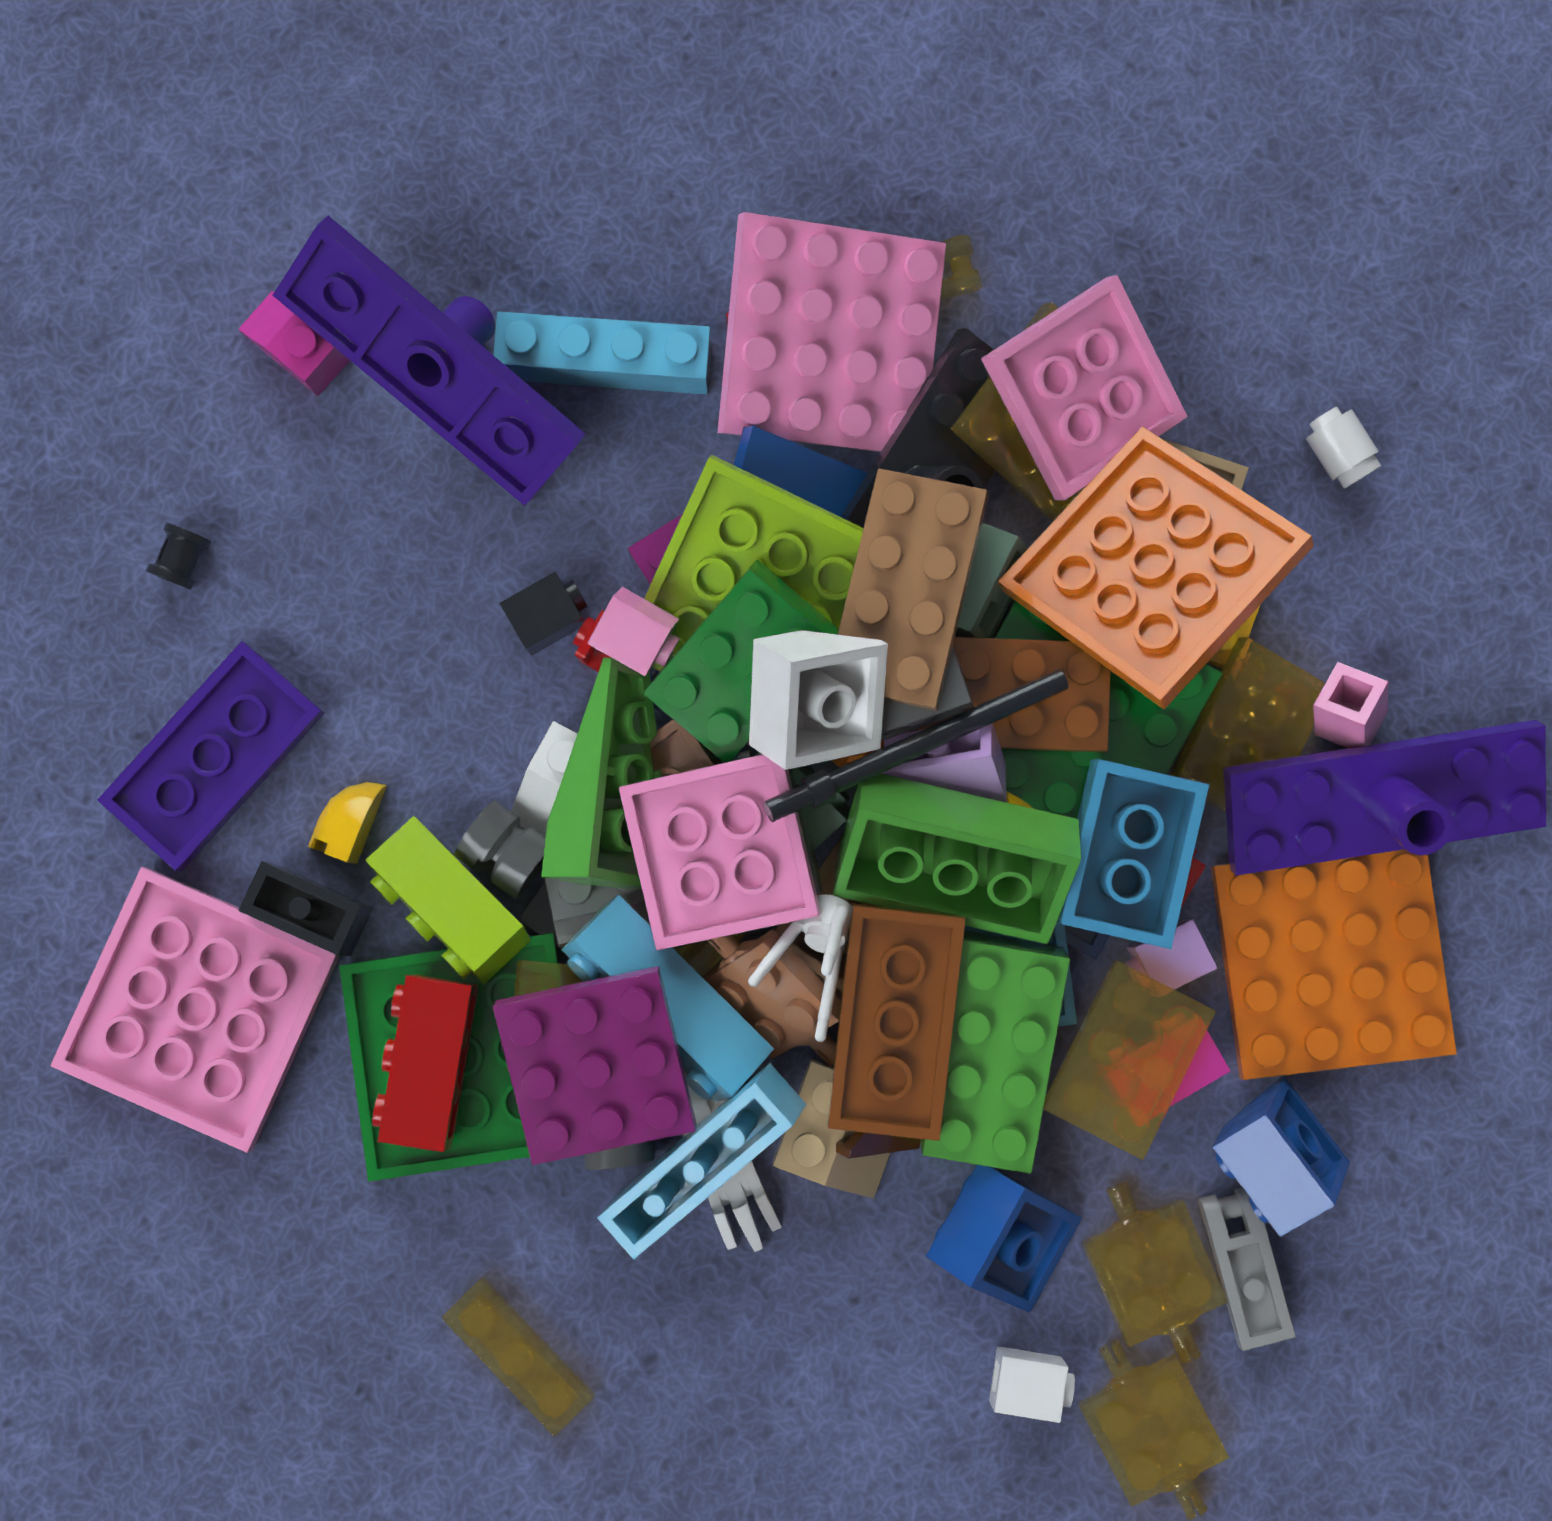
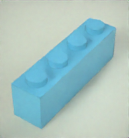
(604, 352)
(712, 1037)
(702, 1161)

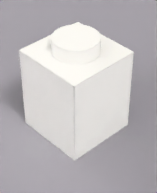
(1030, 1384)

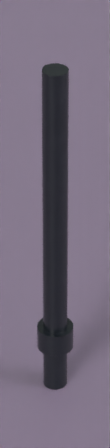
(822, 787)

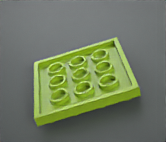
(745, 519)

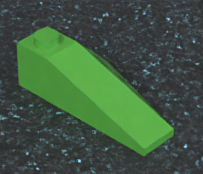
(587, 824)

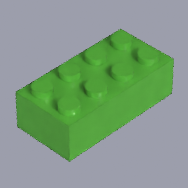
(957, 856)
(1000, 1051)

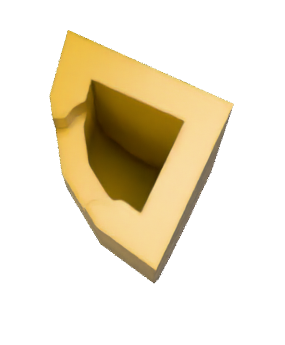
(347, 821)

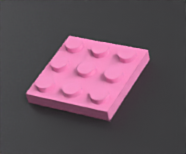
(1083, 385)
(714, 856)

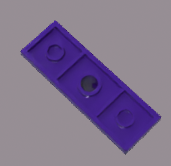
(428, 359)
(1386, 797)

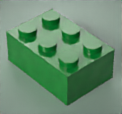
(711, 674)

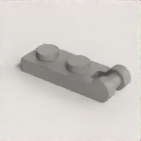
(1247, 1272)

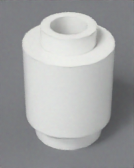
(1343, 446)

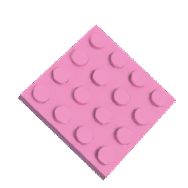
(827, 331)
(195, 1010)

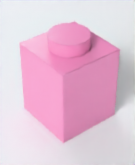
(635, 632)
(1350, 707)

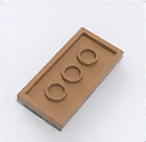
(914, 578)

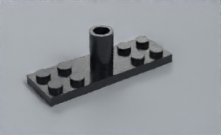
(924, 438)

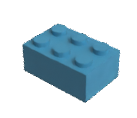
(1134, 852)

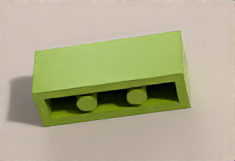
(446, 902)

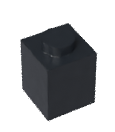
(545, 612)

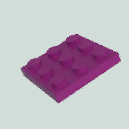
(595, 1065)

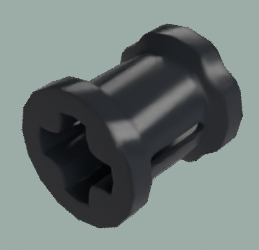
(178, 556)

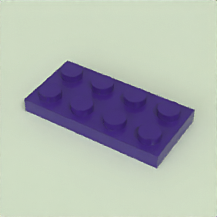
(210, 756)

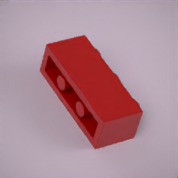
(425, 1062)

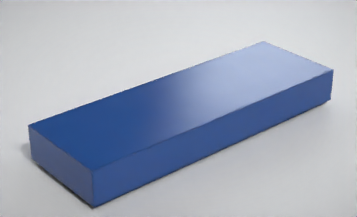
(798, 469)

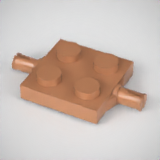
(782, 1004)

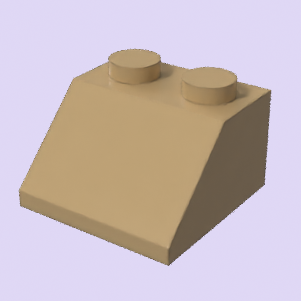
(810, 1147)

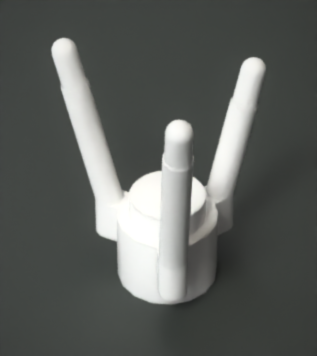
(823, 934)

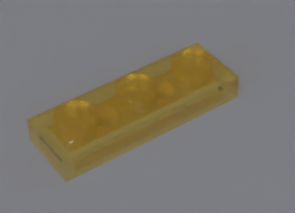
(518, 1356)

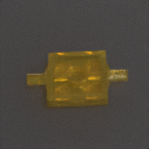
(1154, 1272)
(1153, 1429)

